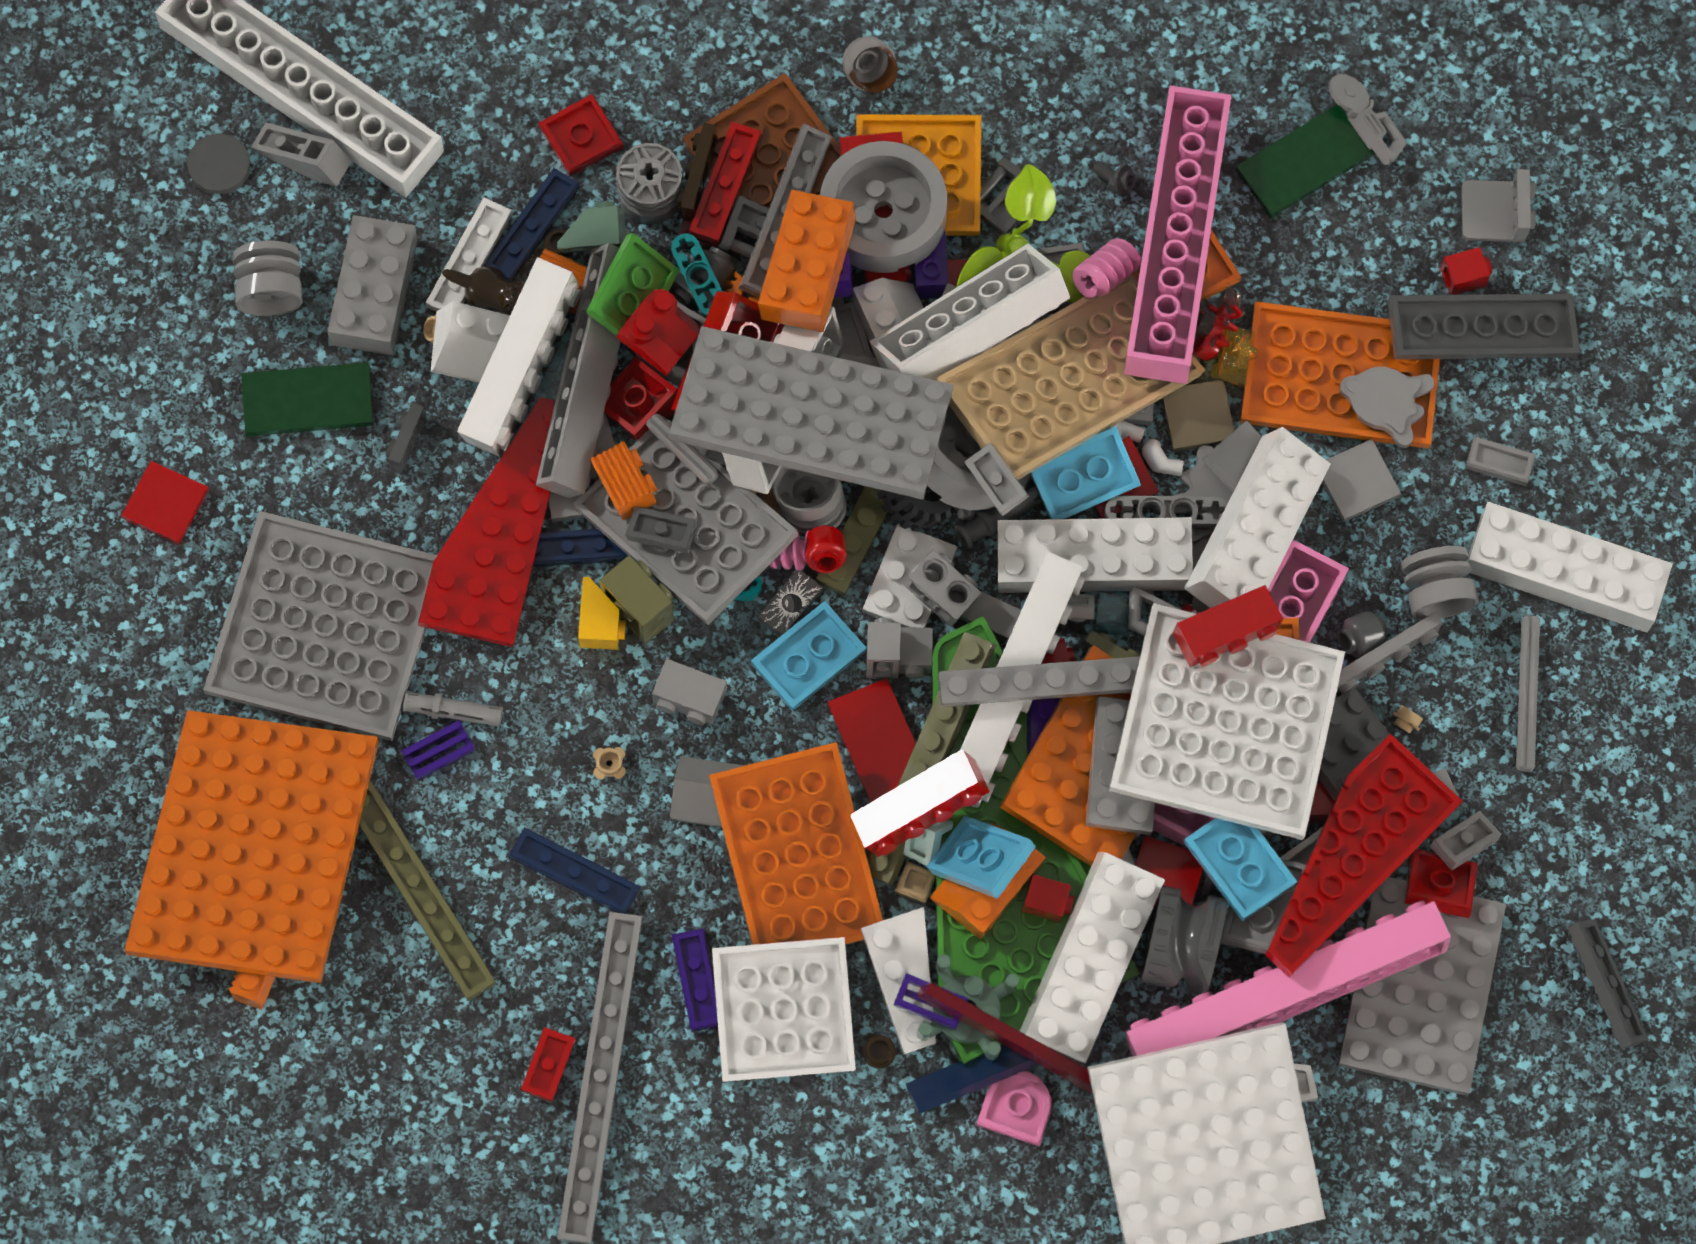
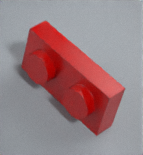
(548, 1064)

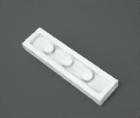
(471, 251)

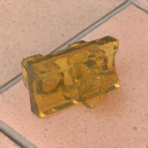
(1235, 359)

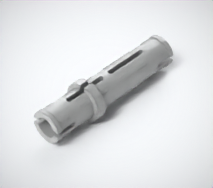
(439, 706)

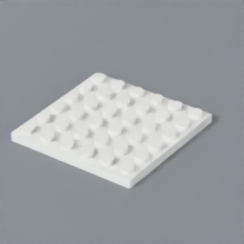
(1228, 735)
(1207, 1140)

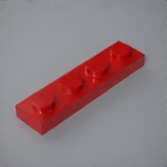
(725, 183)

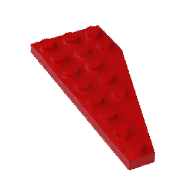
(489, 557)
(1372, 828)

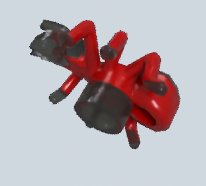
(1211, 327)

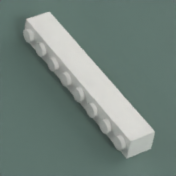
(1027, 645)

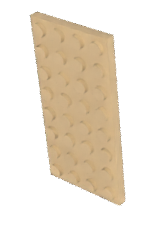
(1056, 382)

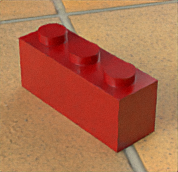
(1228, 627)

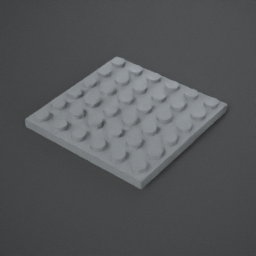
(322, 626)

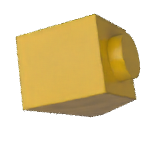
(599, 619)

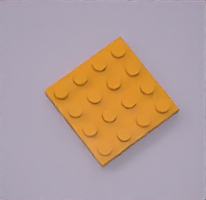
(954, 148)

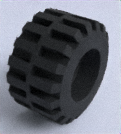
(915, 511)

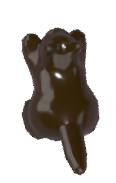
(487, 288)

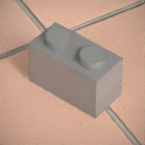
(883, 649)
(689, 692)

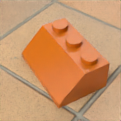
(977, 910)

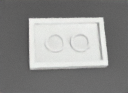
(888, 594)

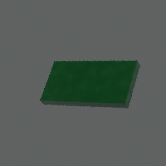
(1303, 161)
(307, 399)

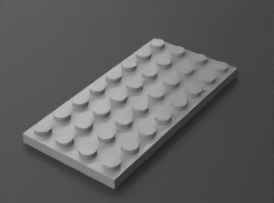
(811, 412)

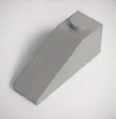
(303, 152)

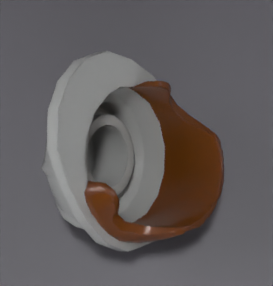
(870, 64)

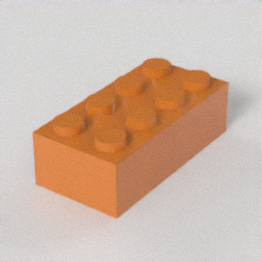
(807, 260)

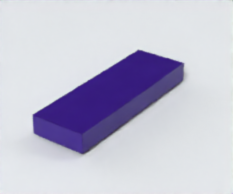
(696, 978)

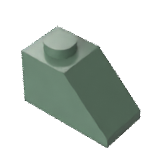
(595, 228)

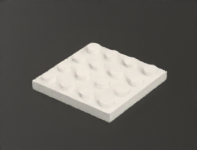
(783, 1009)

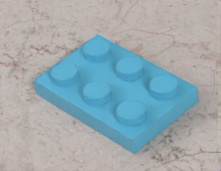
(1086, 475)
(808, 656)
(981, 856)
(1240, 865)

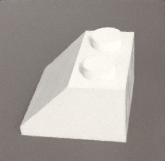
(884, 304)
(465, 340)

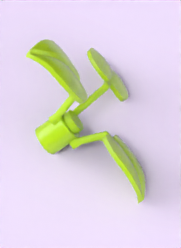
(1027, 199)

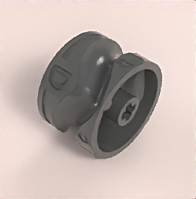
(1183, 941)

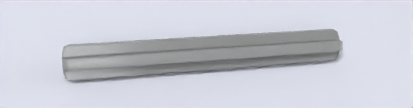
(1528, 693)

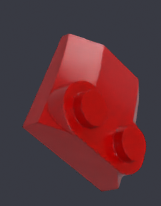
(659, 331)
(637, 397)

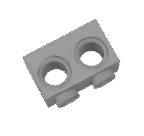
(936, 594)

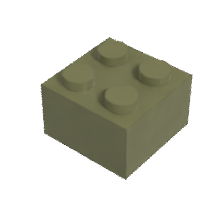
(639, 599)

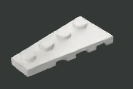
(896, 949)

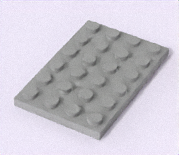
(733, 535)
(1431, 1016)

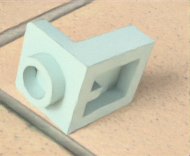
(927, 845)

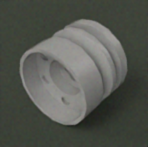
(649, 199)
(267, 278)
(809, 499)
(1439, 582)

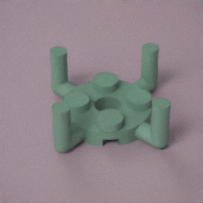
(979, 994)

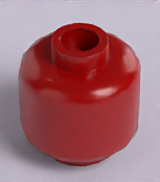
(825, 549)

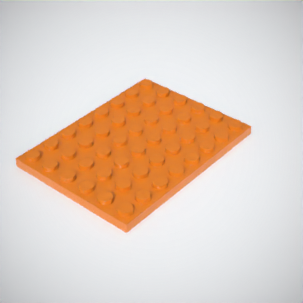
(252, 846)

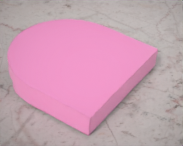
(1017, 1108)

